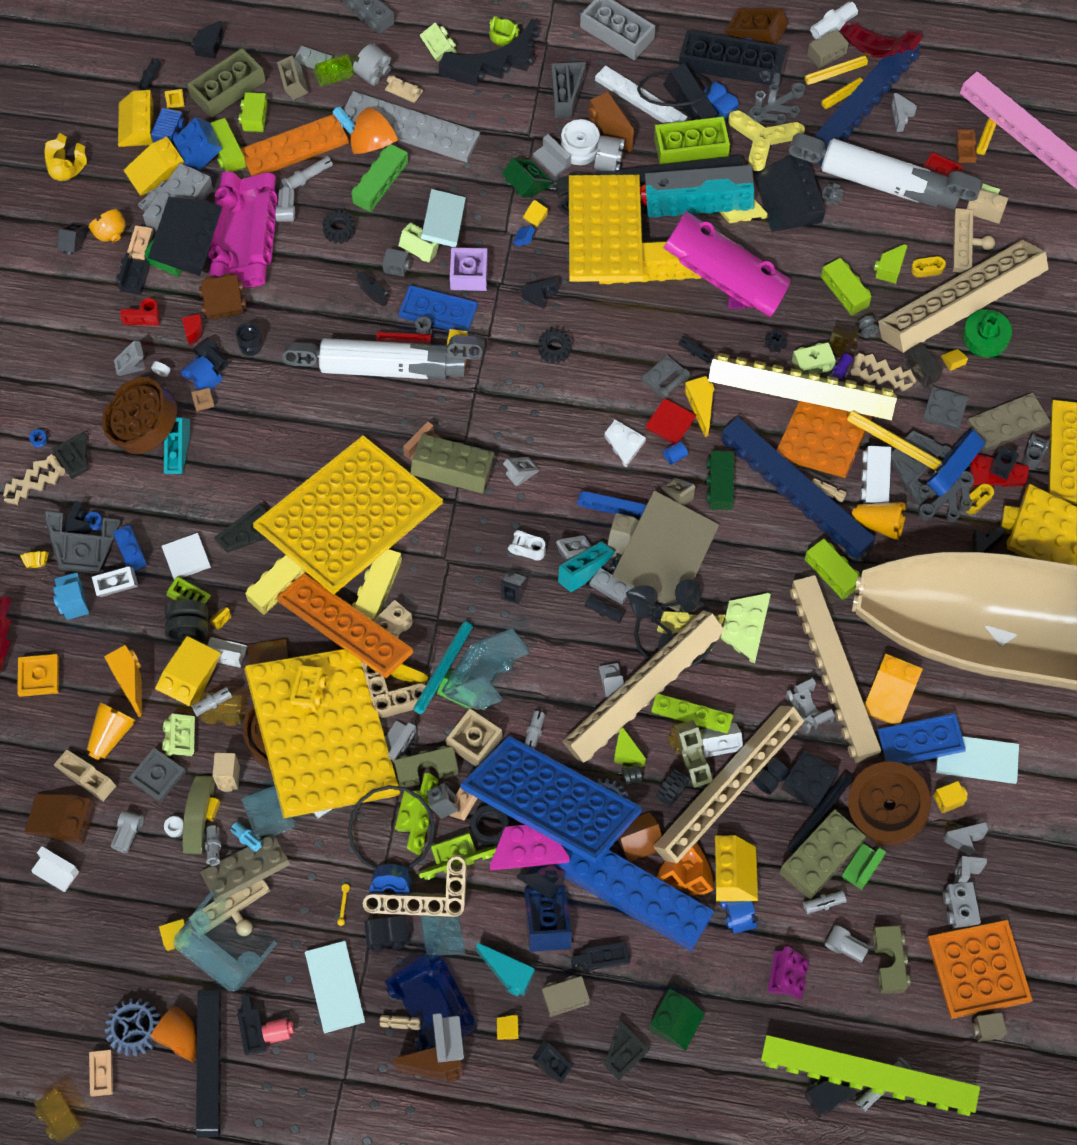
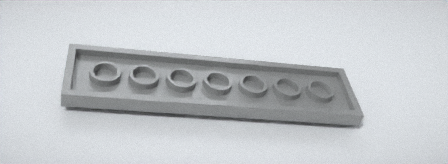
(419, 128)

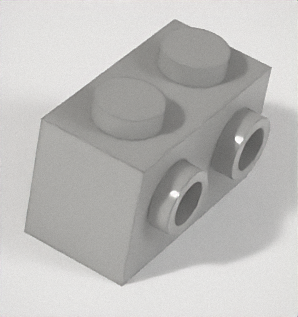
(961, 905)

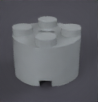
(372, 64)
(609, 153)

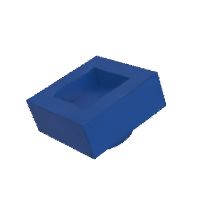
(524, 236)

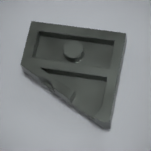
(73, 455)

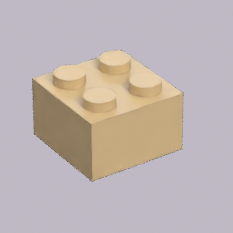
(474, 738)

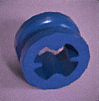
(38, 432)
(94, 515)

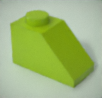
(890, 264)

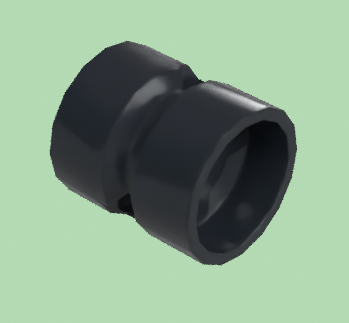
(249, 339)
(770, 775)

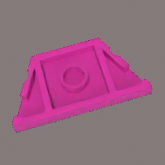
(525, 848)

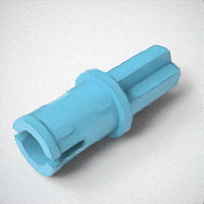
(346, 122)
(246, 836)

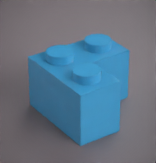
(70, 596)

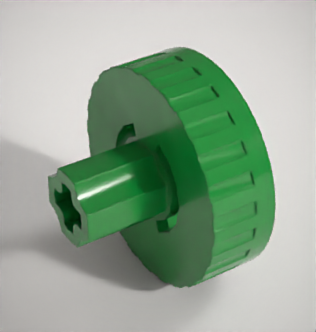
(992, 325)

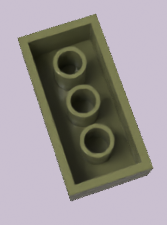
(226, 82)
(452, 463)
(822, 854)

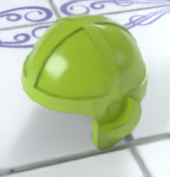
(503, 31)

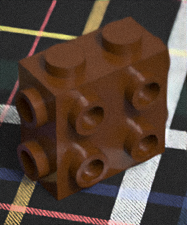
(222, 296)

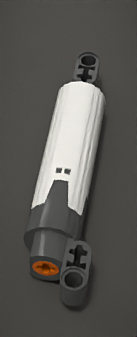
(886, 172)
(387, 358)

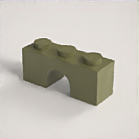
(692, 754)
(442, 760)
(891, 941)

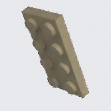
(1009, 421)
(244, 869)

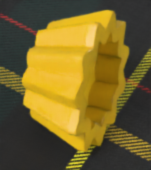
(35, 559)

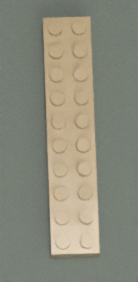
(963, 295)

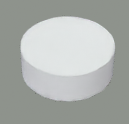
(160, 369)
(174, 826)

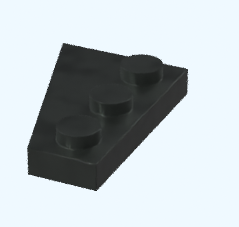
(242, 531)

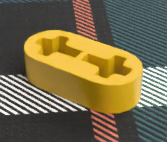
(928, 267)
(981, 502)
(409, 675)

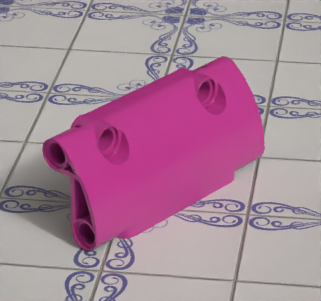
(245, 228)
(727, 265)

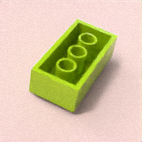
(691, 140)

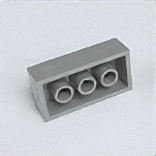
(618, 27)
(182, 184)

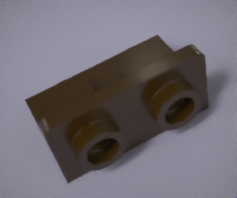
(844, 341)

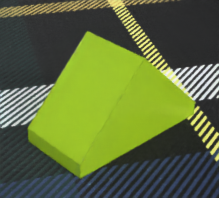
(627, 751)

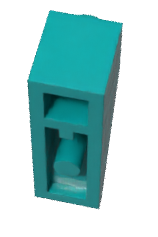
(176, 446)
(584, 566)
(510, 972)

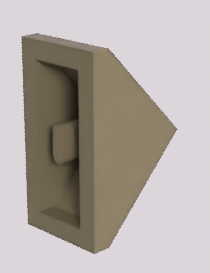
(679, 491)

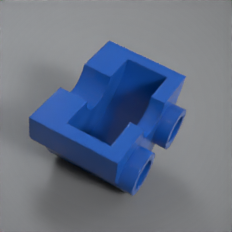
(202, 373)
(391, 877)
(740, 915)

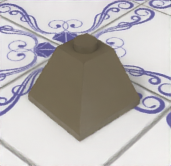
(621, 532)

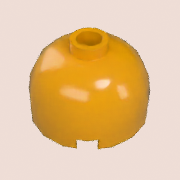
(109, 226)

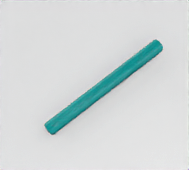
(442, 667)

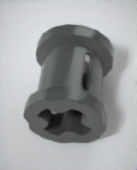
(423, 326)

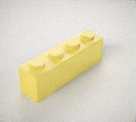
(272, 583)
(377, 584)

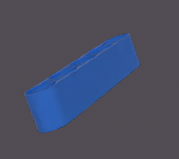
(956, 462)

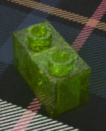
(333, 70)

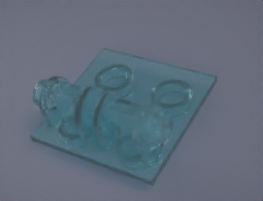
(442, 935)

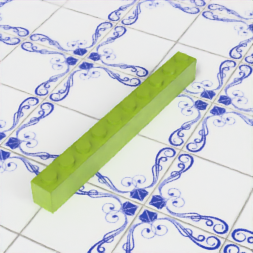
(871, 1074)

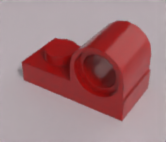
(142, 316)

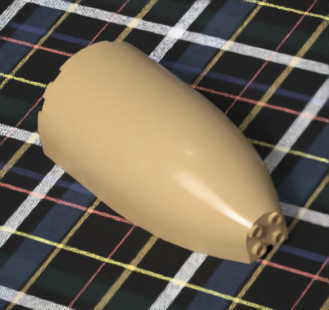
(947, 598)

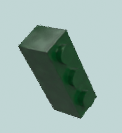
(720, 480)

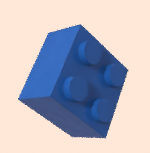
(197, 143)

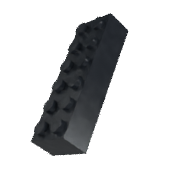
(733, 58)

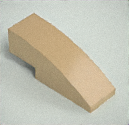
(85, 775)

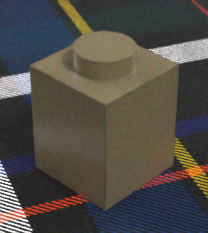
(989, 1027)

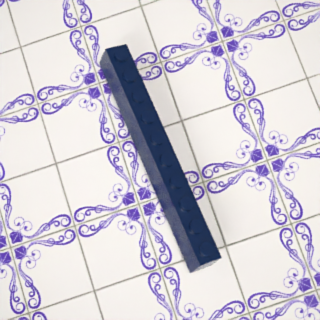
(866, 96)
(797, 488)

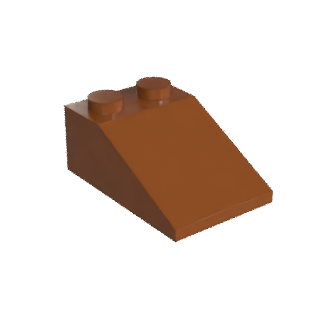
(610, 120)

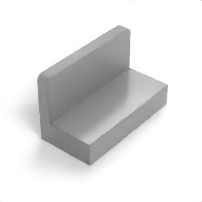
(553, 156)
(399, 739)
(968, 866)
(448, 1038)

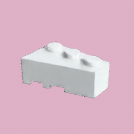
(876, 475)

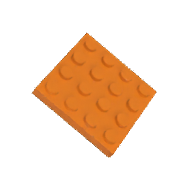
(821, 439)
(979, 969)

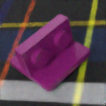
(788, 973)

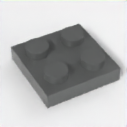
(945, 408)
(157, 775)

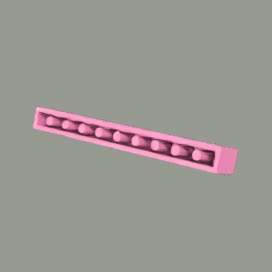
(1022, 126)

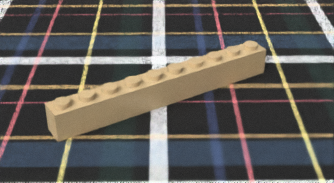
(835, 669)
(643, 686)
(728, 784)

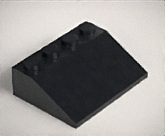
(790, 194)
(185, 234)

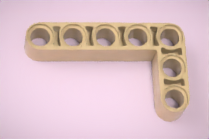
(390, 698)
(423, 898)

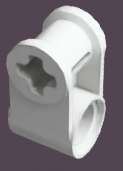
(524, 544)

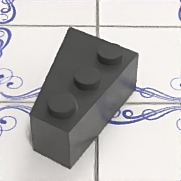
(566, 86)

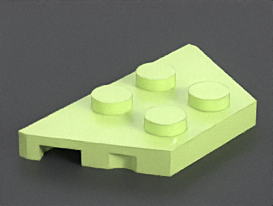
(745, 624)

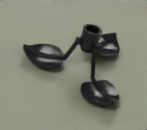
(644, 598)

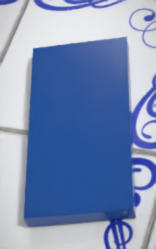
(442, 309)
(921, 739)

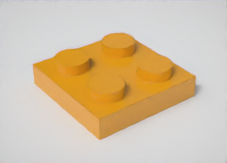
(38, 675)

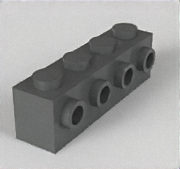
(372, 12)

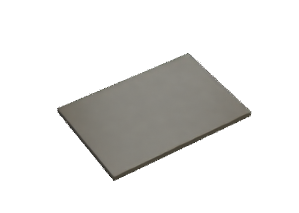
(665, 548)

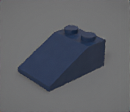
(547, 921)

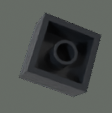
(810, 780)

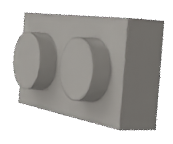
(309, 57)
(610, 586)

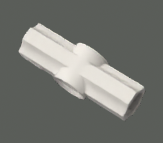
(834, 20)

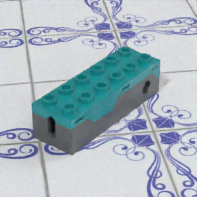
(698, 191)

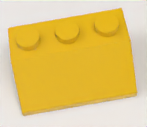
(136, 119)
(735, 869)

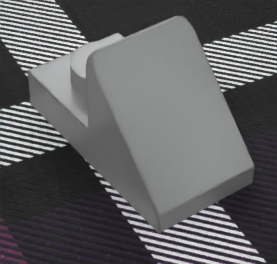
(901, 111)
(130, 360)
(520, 469)
(572, 546)
(610, 679)
(962, 837)

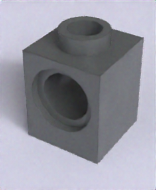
(396, 262)
(442, 800)

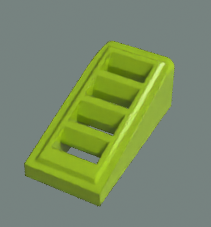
(179, 582)

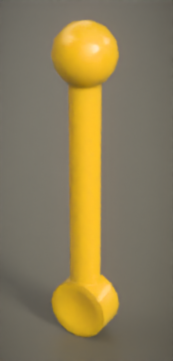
(345, 889)

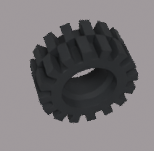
(336, 218)
(554, 355)
(673, 787)

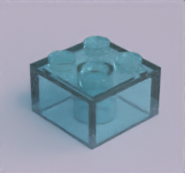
(265, 813)

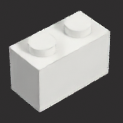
(115, 581)

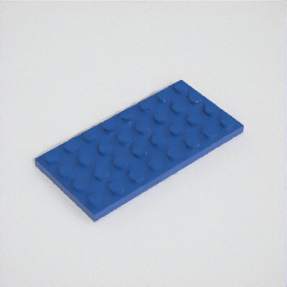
(551, 799)

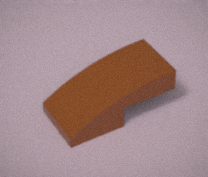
(966, 146)

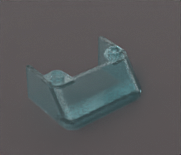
(480, 665)
(210, 957)

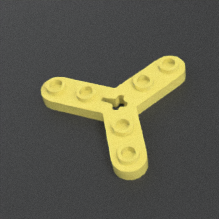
(754, 130)

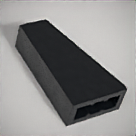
(684, 88)

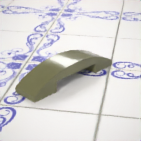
(196, 813)

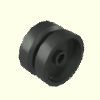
(186, 619)

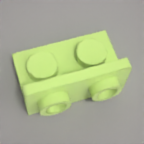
(437, 41)
(179, 735)

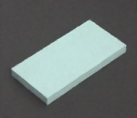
(443, 218)
(982, 760)
(334, 987)

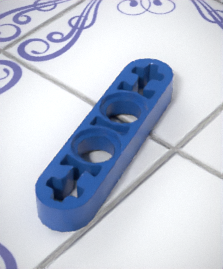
(610, 504)

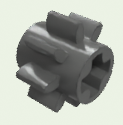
(832, 194)

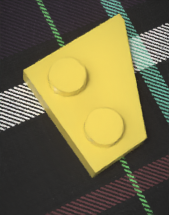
(739, 215)

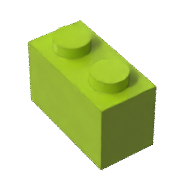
(254, 112)

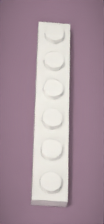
(628, 91)

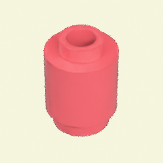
(277, 1030)

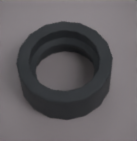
(483, 811)

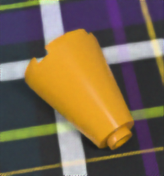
(881, 518)
(107, 731)

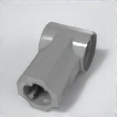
(285, 210)
(128, 826)
(842, 942)

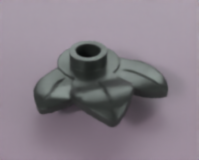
(562, 184)

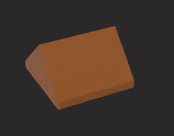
(640, 838)

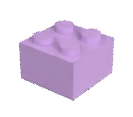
(468, 269)

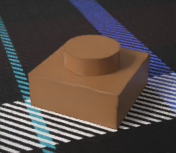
(202, 399)

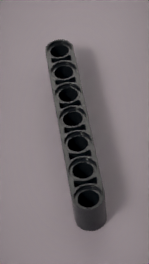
(208, 1064)

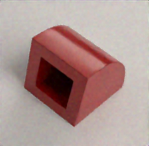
(193, 328)

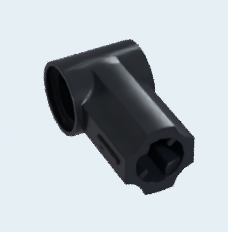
(209, 351)

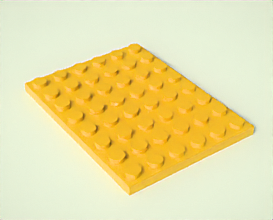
(347, 514)
(327, 754)

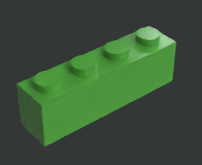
(379, 177)

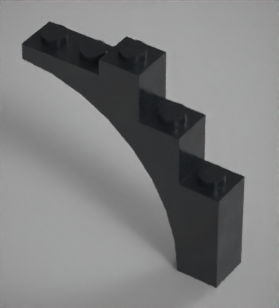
(496, 63)

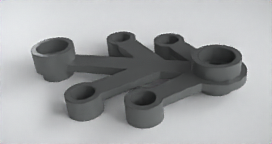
(797, 91)
(949, 496)

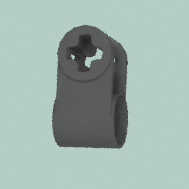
(1035, 449)

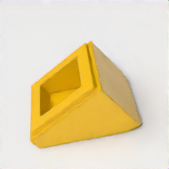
(174, 98)
(536, 213)
(954, 359)
(220, 618)
(213, 807)
(507, 1027)

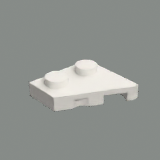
(624, 441)

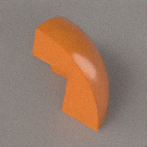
(371, 132)
(689, 874)
(178, 1033)

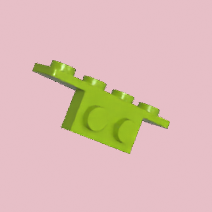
(687, 711)
(414, 816)
(458, 845)

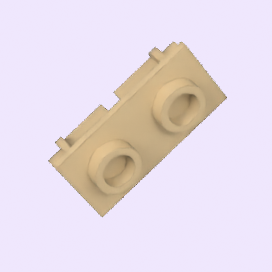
(403, 89)

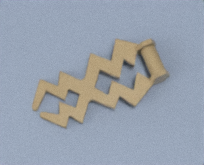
(889, 374)
(27, 484)

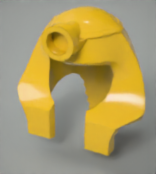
(57, 165)

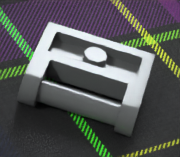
(662, 373)

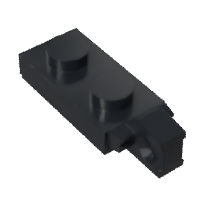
(602, 957)
(250, 1027)

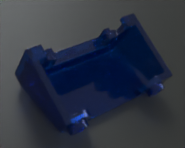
(427, 990)

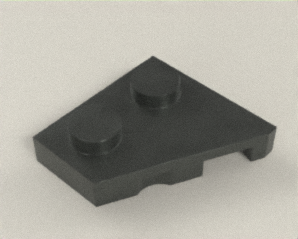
(624, 1051)

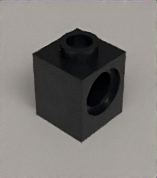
(1004, 469)

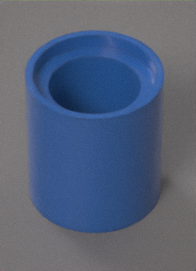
(675, 453)

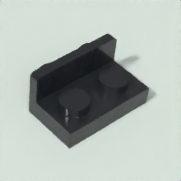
(132, 274)

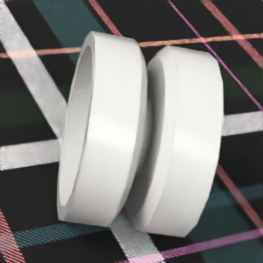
(581, 141)

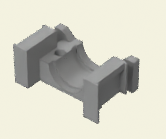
(806, 707)

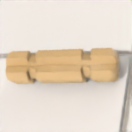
(830, 490)
(400, 1022)

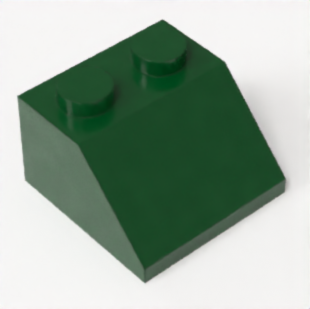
(526, 177)
(676, 1020)

